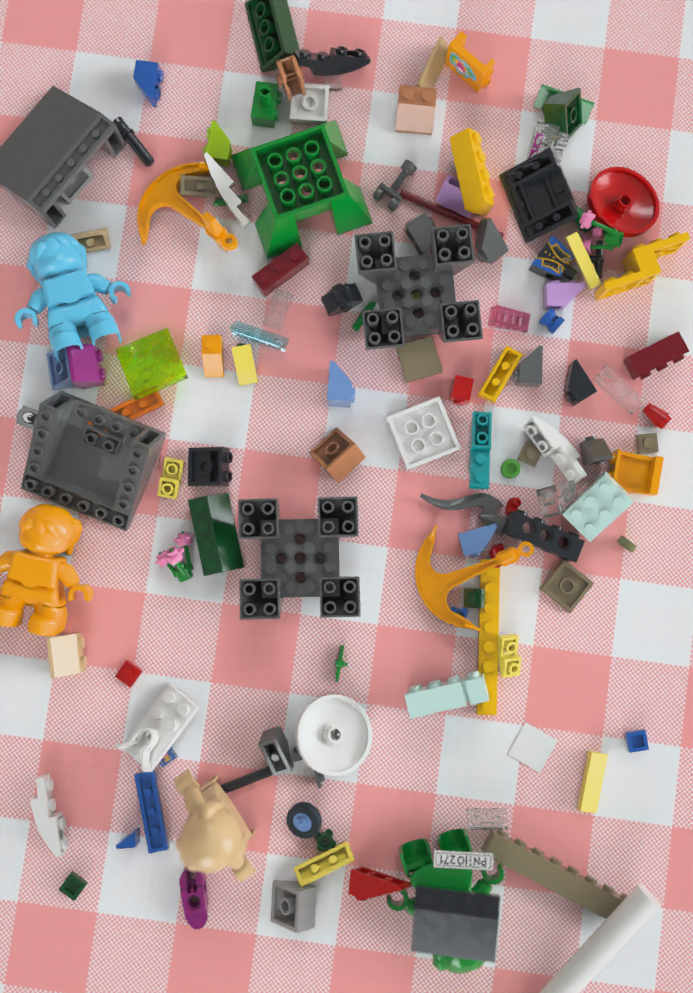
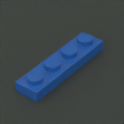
(151, 811)

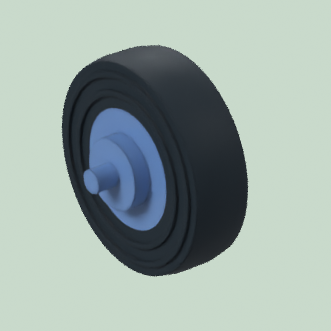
(304, 820)

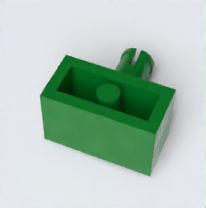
(265, 104)

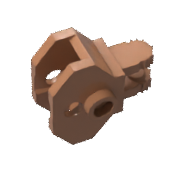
(290, 77)

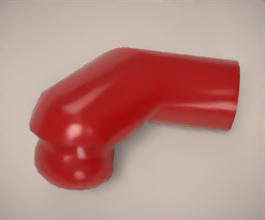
(512, 505)
(494, 550)

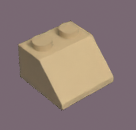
(66, 655)

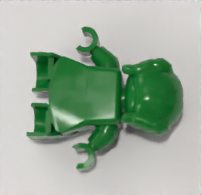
(417, 857)

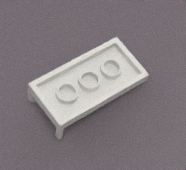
(159, 728)

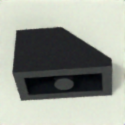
(577, 384)

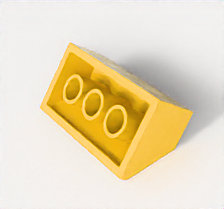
(472, 172)

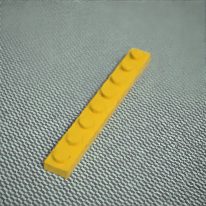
(488, 638)

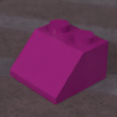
(86, 366)

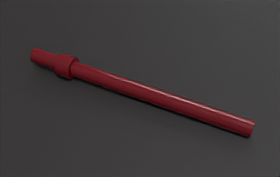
(440, 210)

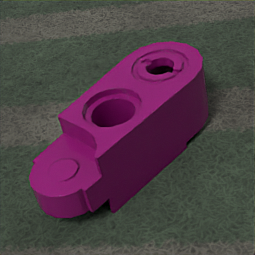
(195, 912)

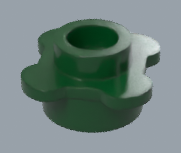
(330, 843)

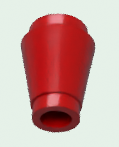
(657, 416)

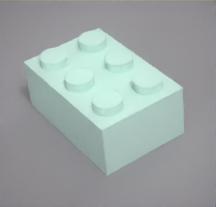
(598, 506)

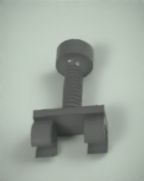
(408, 168)

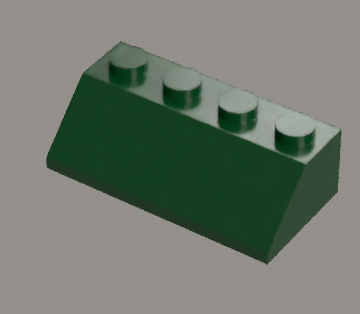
(271, 31)
(216, 534)

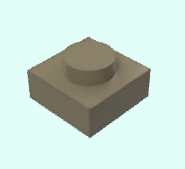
(647, 443)
(529, 454)

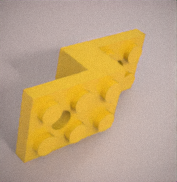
(641, 265)

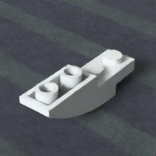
(558, 447)
(49, 824)

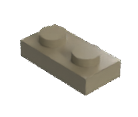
(198, 187)

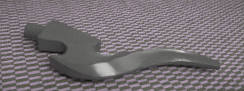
(486, 501)

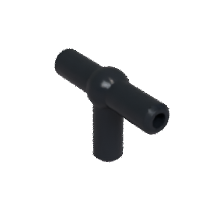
(598, 259)

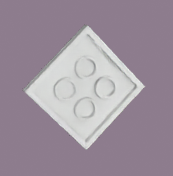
(423, 433)

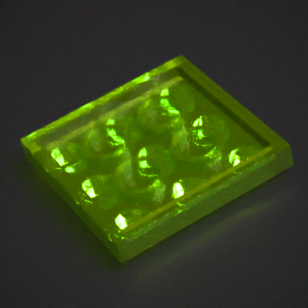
(151, 363)

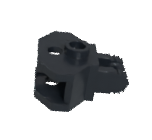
(341, 299)

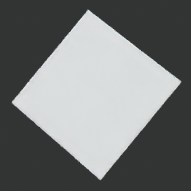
(532, 747)

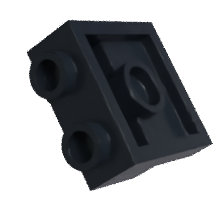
(209, 466)

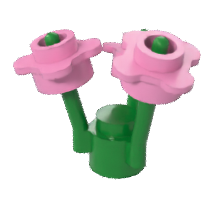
(610, 236)
(174, 555)

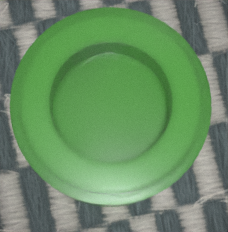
(510, 468)

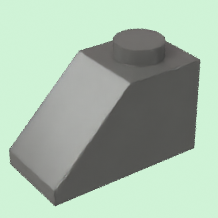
(420, 233)
(489, 242)
(529, 371)
(594, 451)
(276, 750)

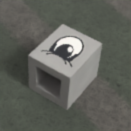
(27, 417)

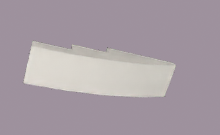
(224, 185)

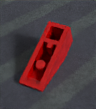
(369, 883)

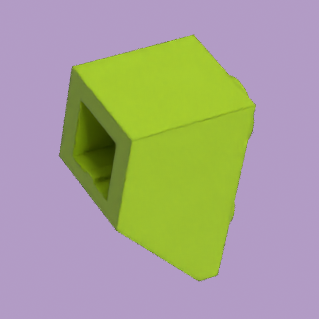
(218, 145)

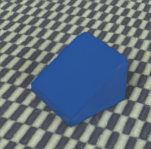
(130, 840)

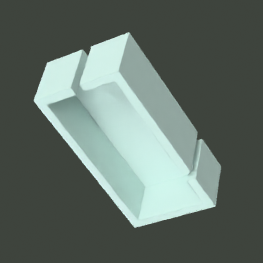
(446, 695)

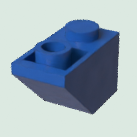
(148, 78)

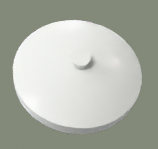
(333, 735)

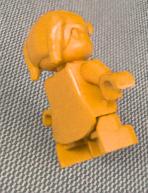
(38, 575)

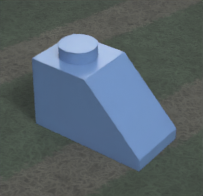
(477, 540)

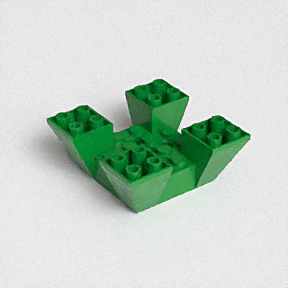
(328, 189)

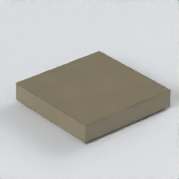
(419, 359)
(566, 585)

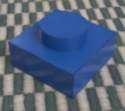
(636, 740)

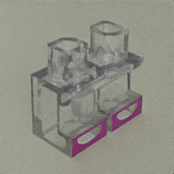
(547, 136)

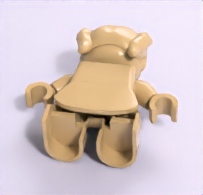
(213, 830)

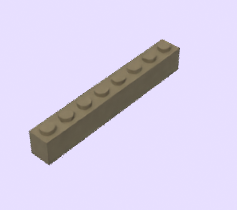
(551, 874)

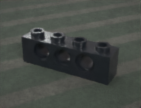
(514, 528)

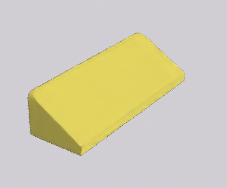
(583, 260)
(592, 781)
(324, 864)

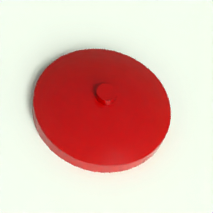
(623, 201)

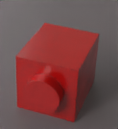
(461, 390)

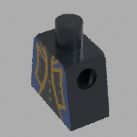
(553, 261)

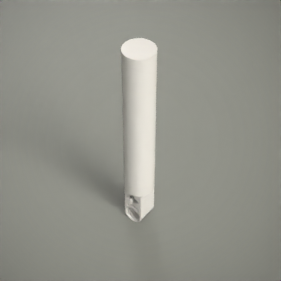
(604, 942)

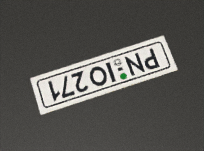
(463, 860)

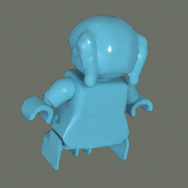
(69, 293)

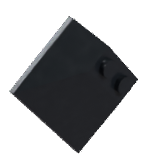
(539, 195)

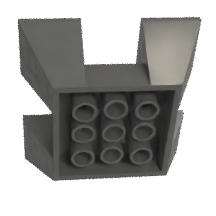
(393, 320)
(262, 521)

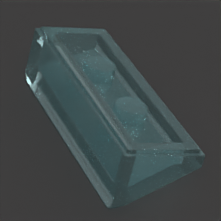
(259, 335)

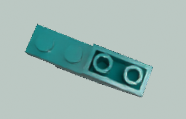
(480, 450)

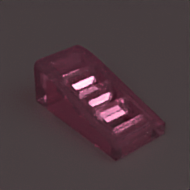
(502, 311)

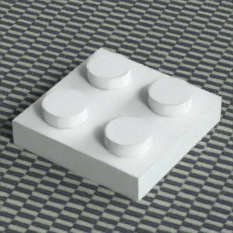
(311, 107)

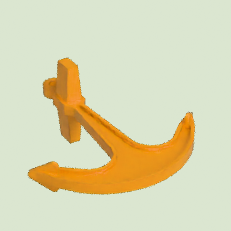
(165, 193)
(435, 586)

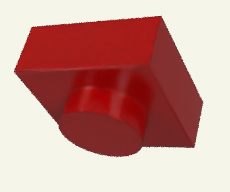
(129, 673)

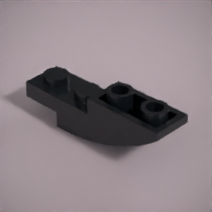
(336, 63)

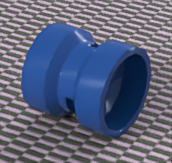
(551, 321)

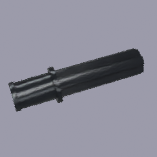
(129, 136)

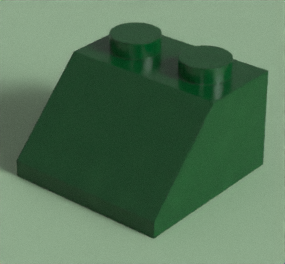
(564, 111)

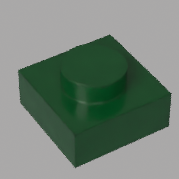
(474, 598)
(73, 886)

